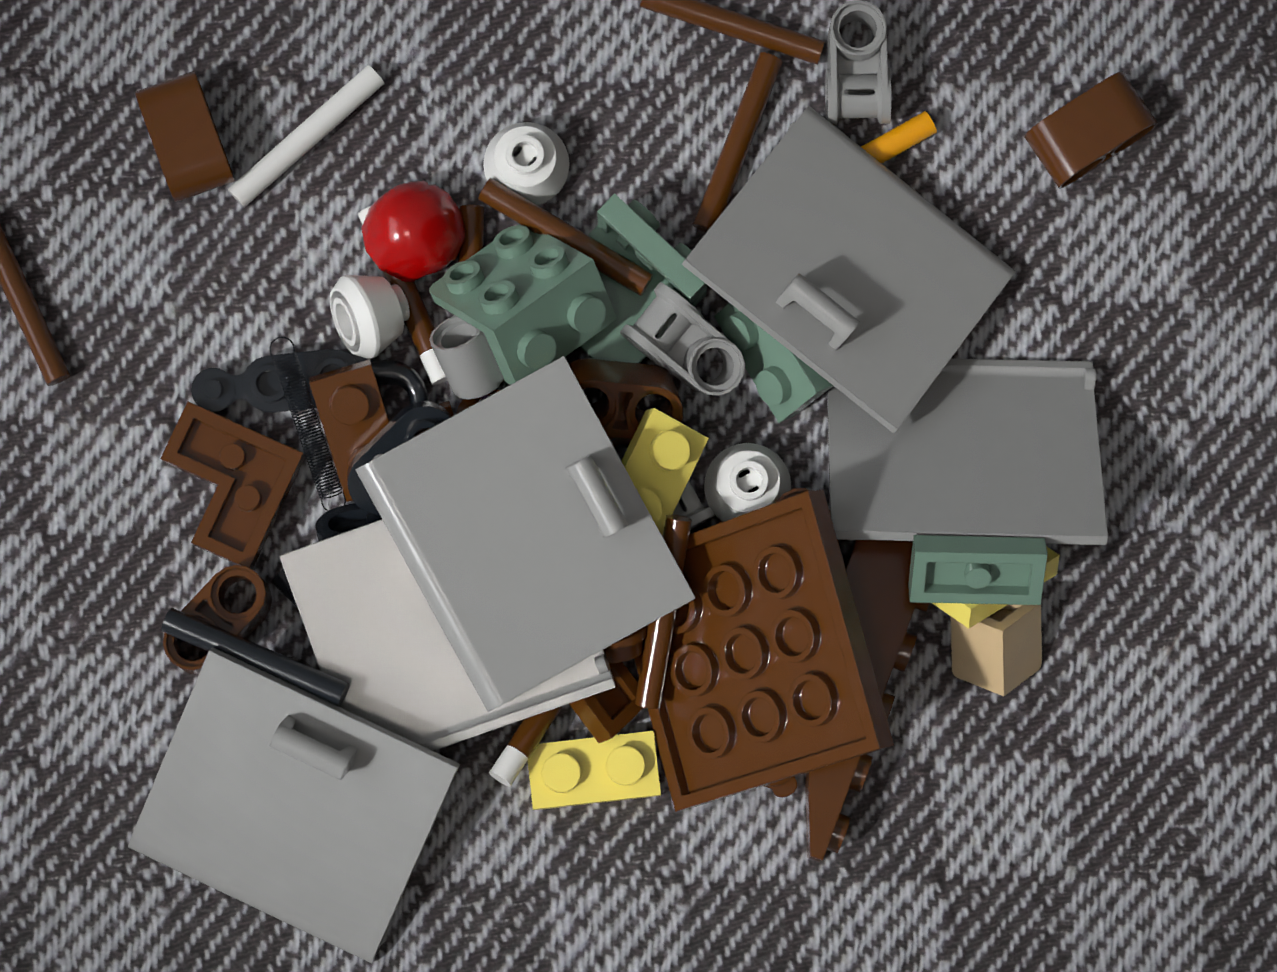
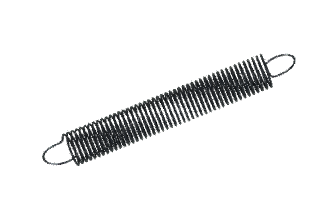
(318, 481)

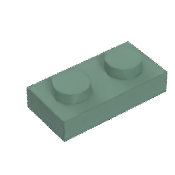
(977, 570)

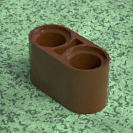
(1090, 129)
(184, 136)
(623, 388)
(210, 607)

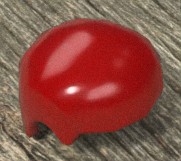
(413, 230)

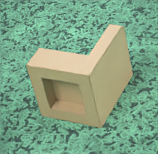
(999, 649)

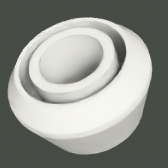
(534, 141)
(368, 313)
(729, 494)

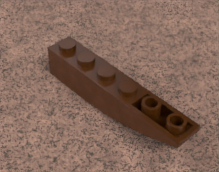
(879, 585)

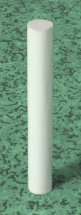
(306, 136)

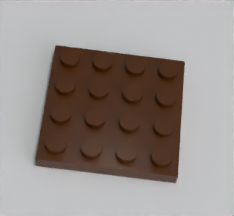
(765, 658)

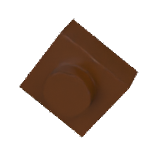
(611, 709)

